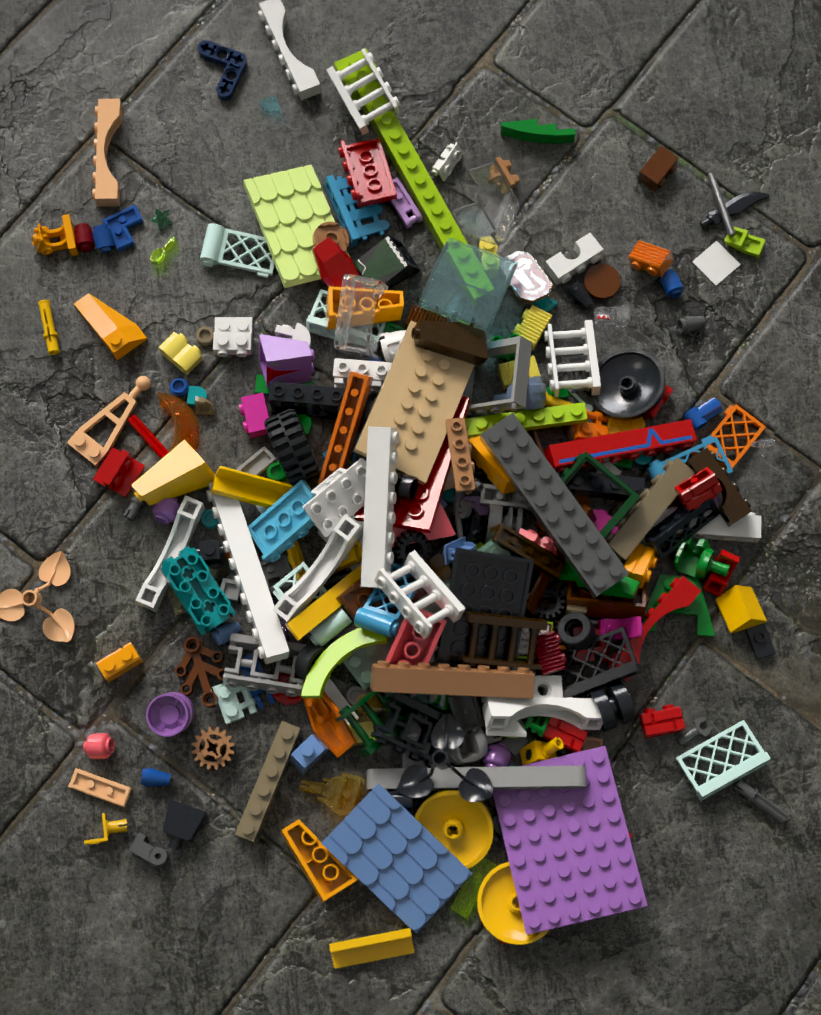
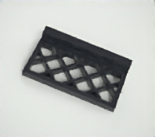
(605, 678)

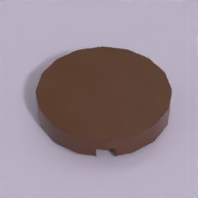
(602, 281)

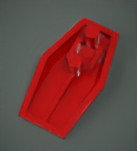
(332, 262)

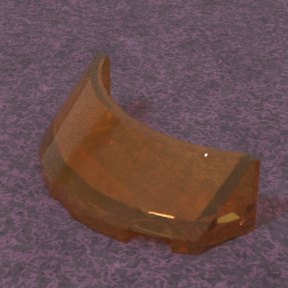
(184, 420)

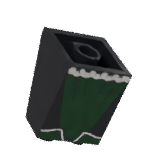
(387, 262)

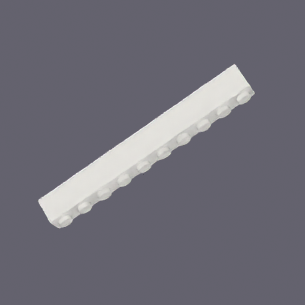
(249, 578)

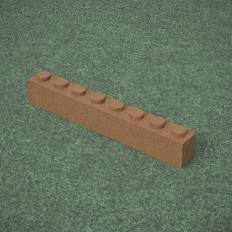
(452, 680)

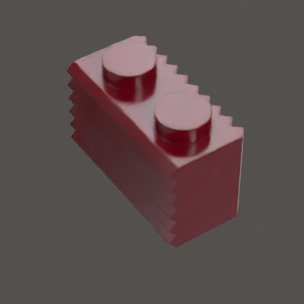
(549, 653)

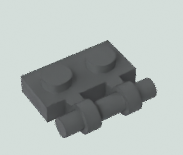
(275, 570)

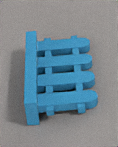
(348, 218)

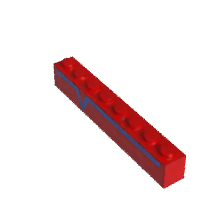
(624, 445)

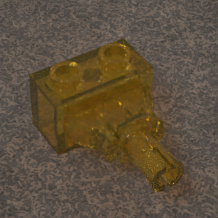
(341, 792)

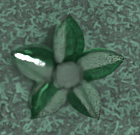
(161, 218)

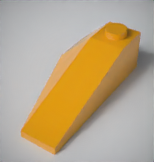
(113, 328)

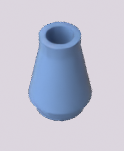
(223, 633)

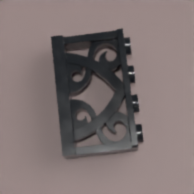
(306, 399)

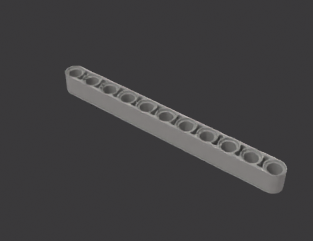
(501, 777)

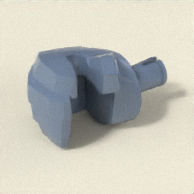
(535, 394)

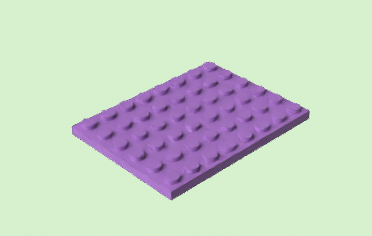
(570, 848)

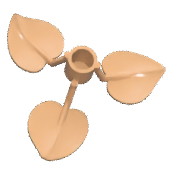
(59, 625)

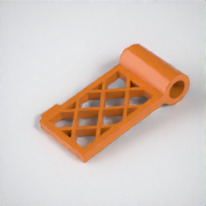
(751, 420)

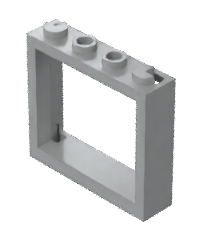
(520, 377)

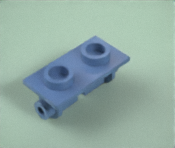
(449, 549)

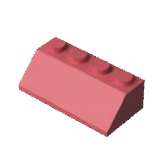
(411, 646)

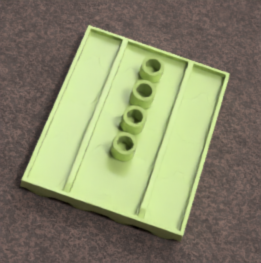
(288, 212)

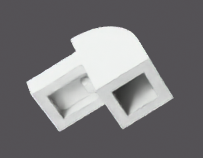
(299, 333)

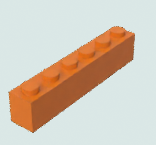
(347, 424)

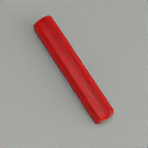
(148, 437)

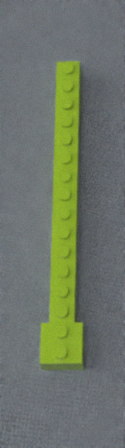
(403, 156)

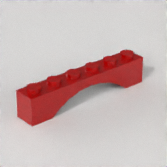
(680, 596)

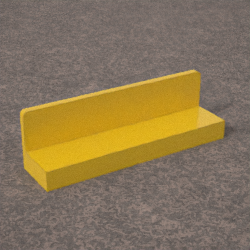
(248, 487)
(372, 948)

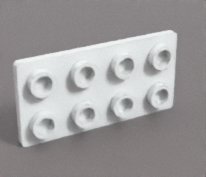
(336, 496)

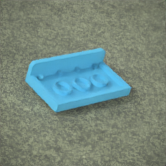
(283, 523)

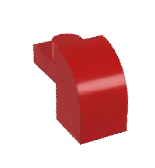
(717, 583)

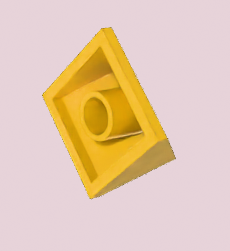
(740, 608)

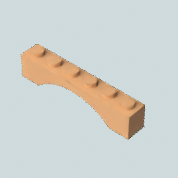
(109, 120)

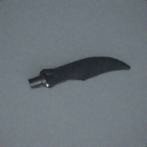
(734, 206)

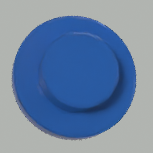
(179, 387)

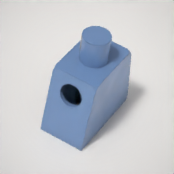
(308, 753)

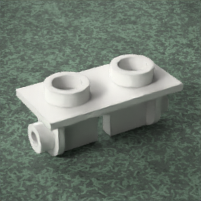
(452, 155)

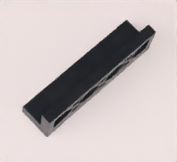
(679, 520)

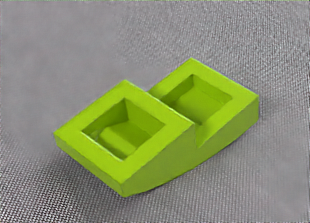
(746, 243)

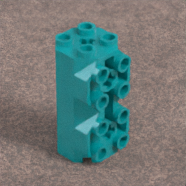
(197, 590)

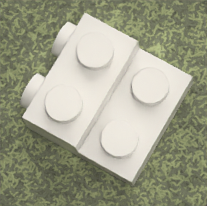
(233, 336)

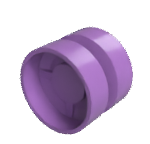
(170, 714)

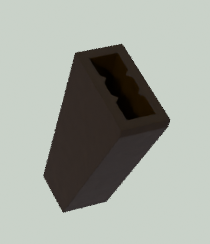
(452, 340)

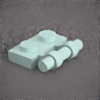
(229, 702)

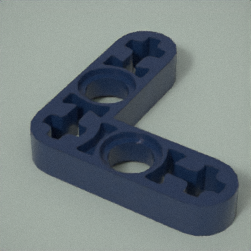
(230, 64)

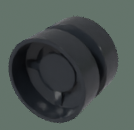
(616, 704)

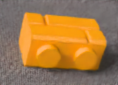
(640, 563)
(119, 662)

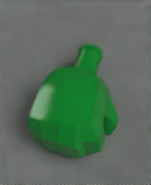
(698, 559)

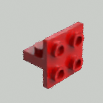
(119, 472)

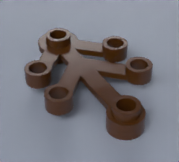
(199, 669)

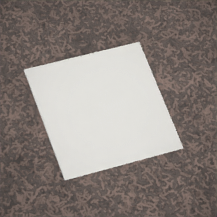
(716, 263)

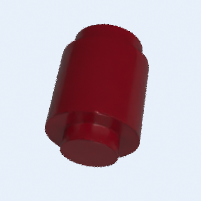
(84, 237)

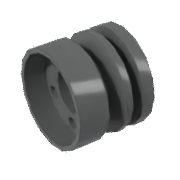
(496, 516)

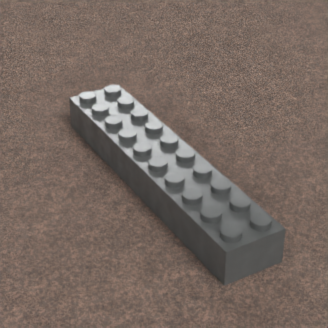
(553, 505)

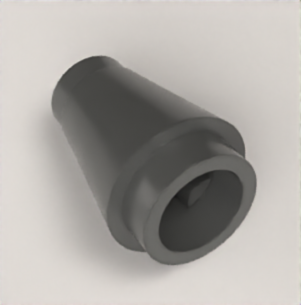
(690, 323)

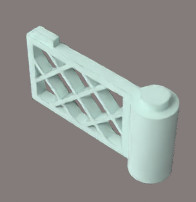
(215, 245)
(329, 626)

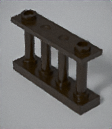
(496, 622)

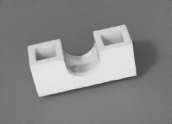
(562, 269)

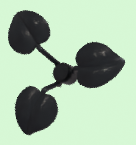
(446, 734)

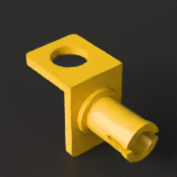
(541, 750)
(108, 828)

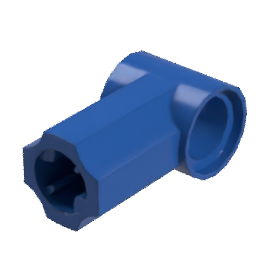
(702, 414)

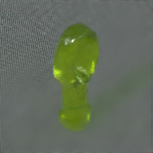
(159, 254)

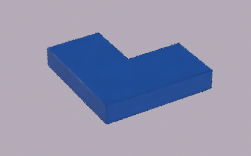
(119, 225)

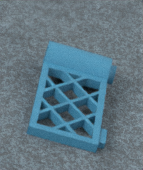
(656, 466)
(377, 619)

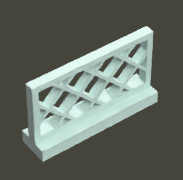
(319, 326)
(735, 772)

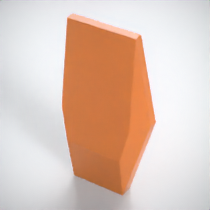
(322, 716)

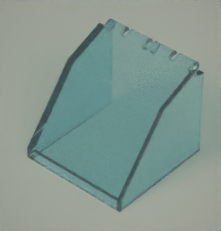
(469, 283)

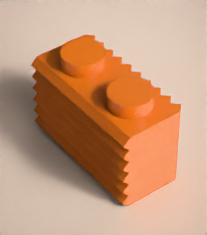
(650, 258)

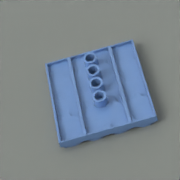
(397, 858)

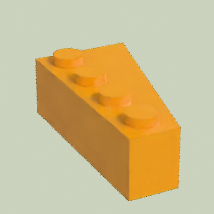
(387, 308)
(319, 865)

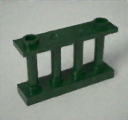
(369, 744)

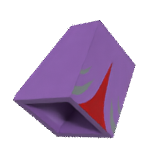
(285, 360)

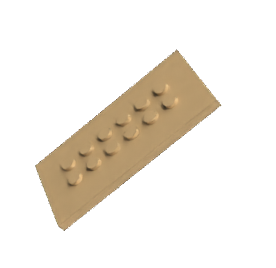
(417, 400)

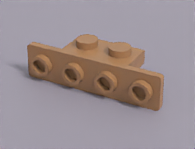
(460, 455)

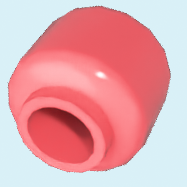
(99, 746)

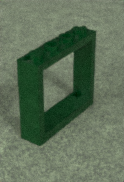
(579, 461)

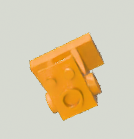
(42, 237)

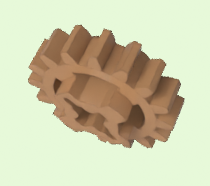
(204, 754)

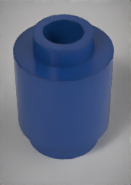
(103, 238)
(671, 283)

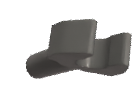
(696, 730)

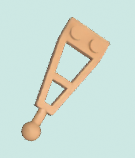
(90, 448)

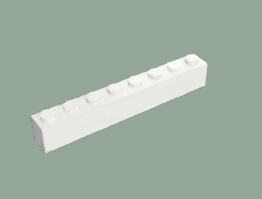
(379, 503)

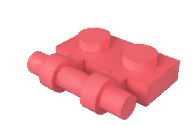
(545, 542)

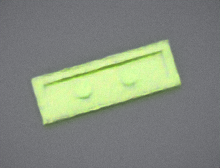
(468, 893)

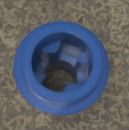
(153, 777)

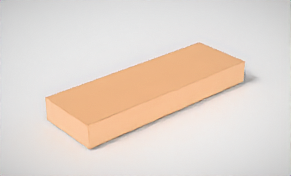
(100, 787)

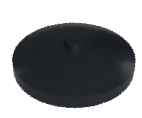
(629, 384)

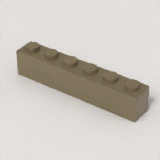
(648, 509)
(268, 782)

